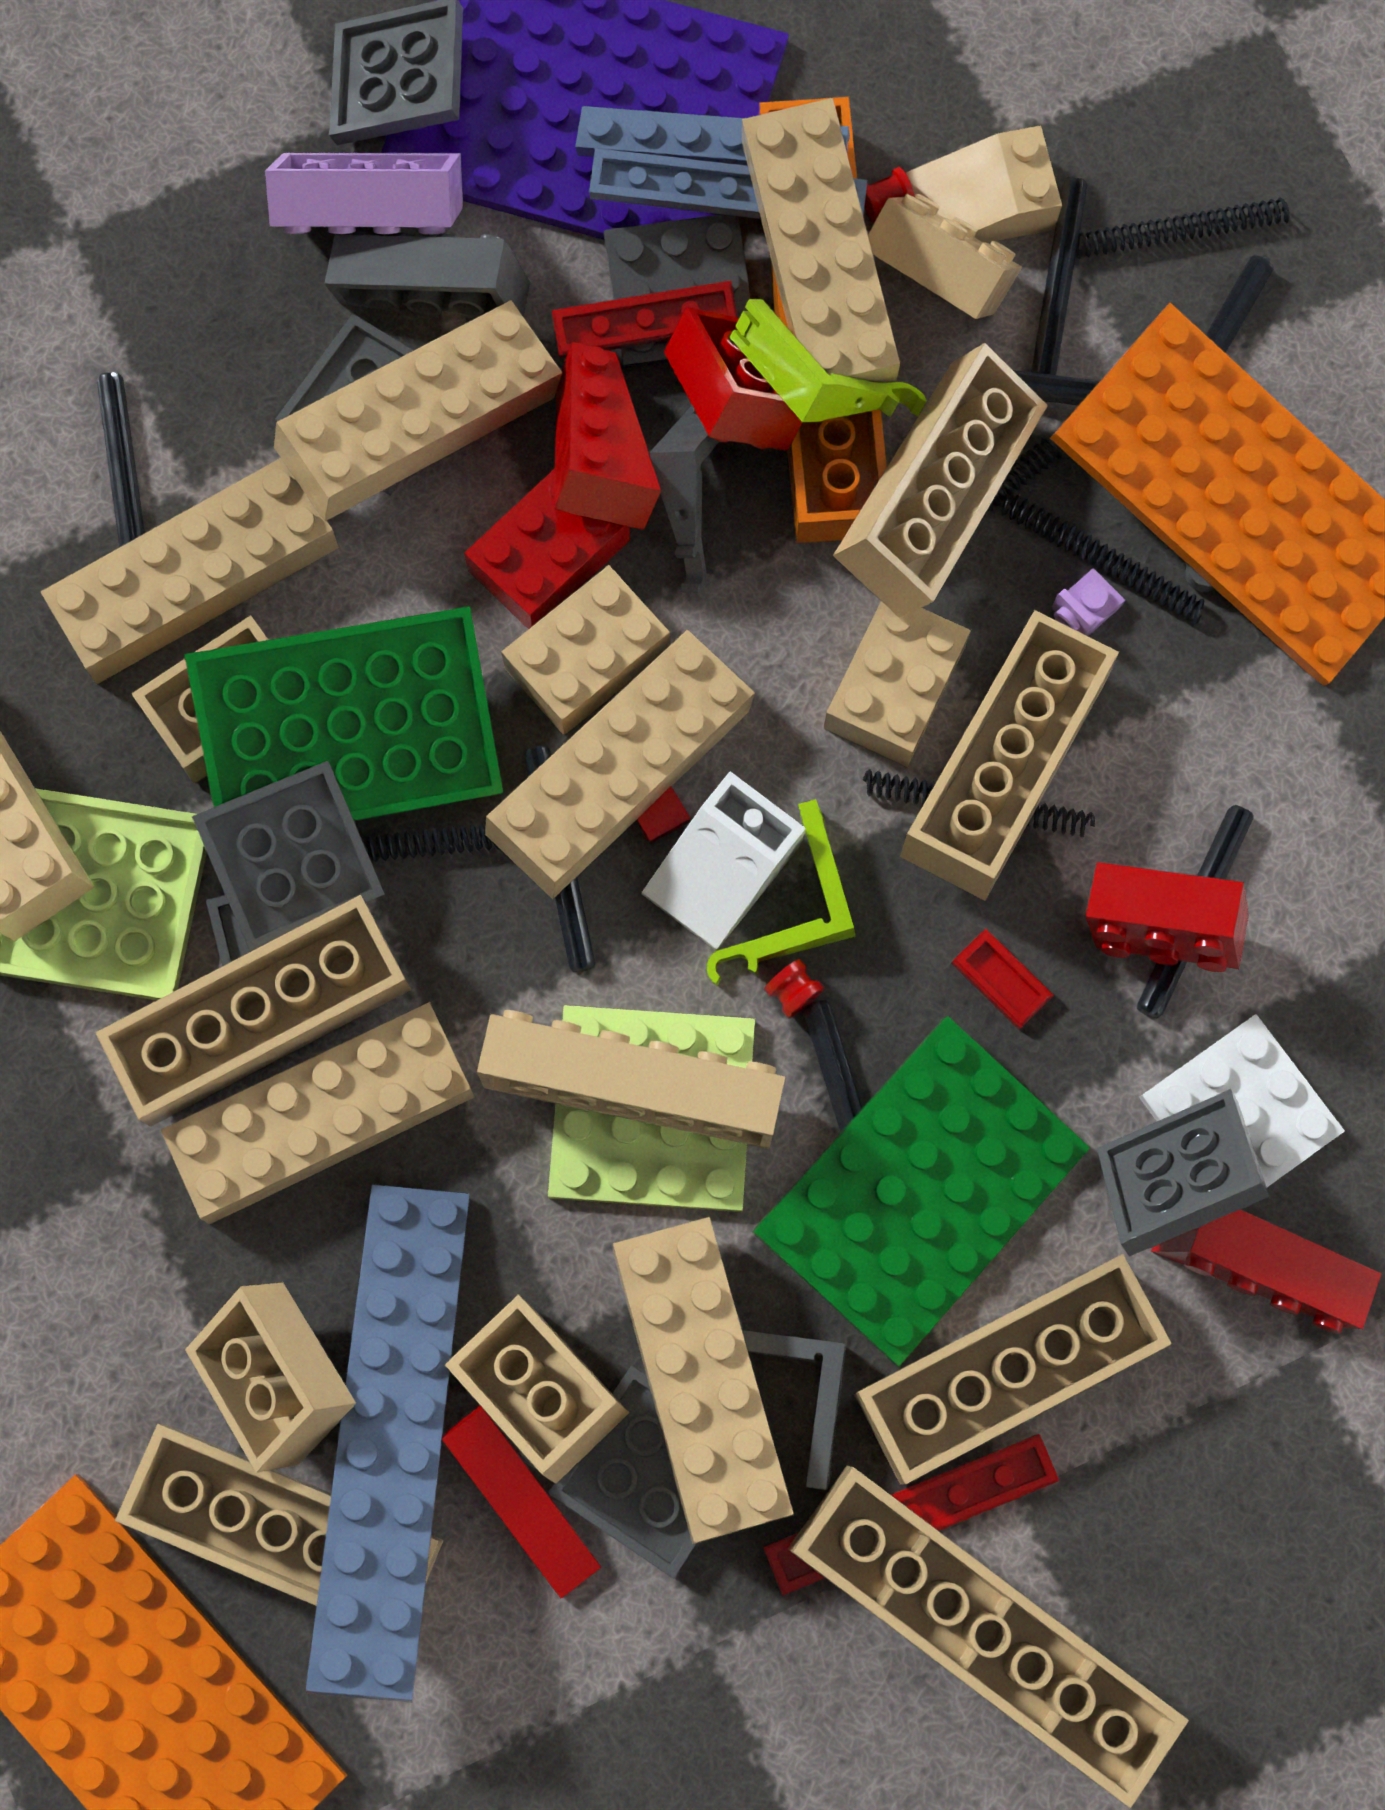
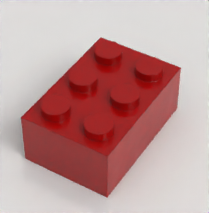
(725, 386)
(541, 554)
(1168, 916)

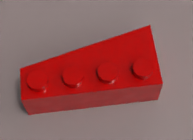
(599, 444)
(1278, 1266)

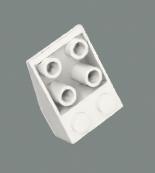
(724, 861)

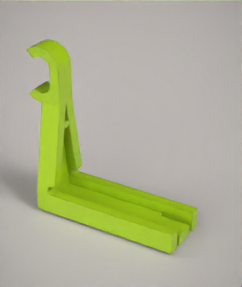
(802, 380)
(808, 934)

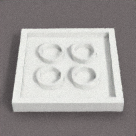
(1276, 1101)

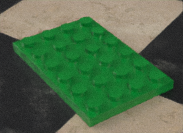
(381, 701)
(921, 1190)

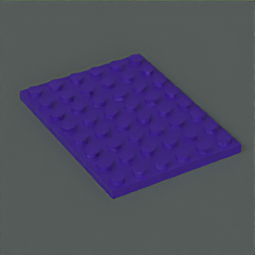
(542, 60)

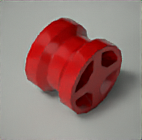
(794, 988)

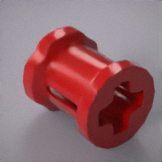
(890, 187)

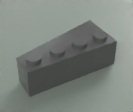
(426, 274)

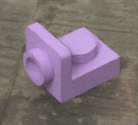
(1087, 603)

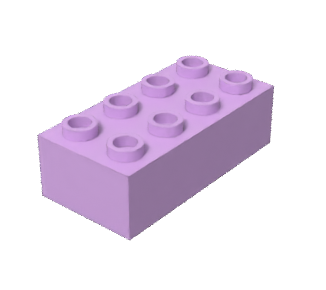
(364, 191)

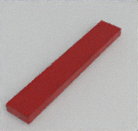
(945, 1499)

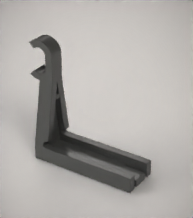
(679, 475)
(828, 1396)

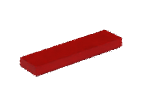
(637, 318)
(520, 1501)

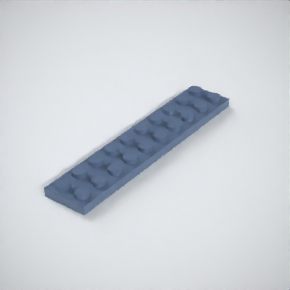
(389, 1447)

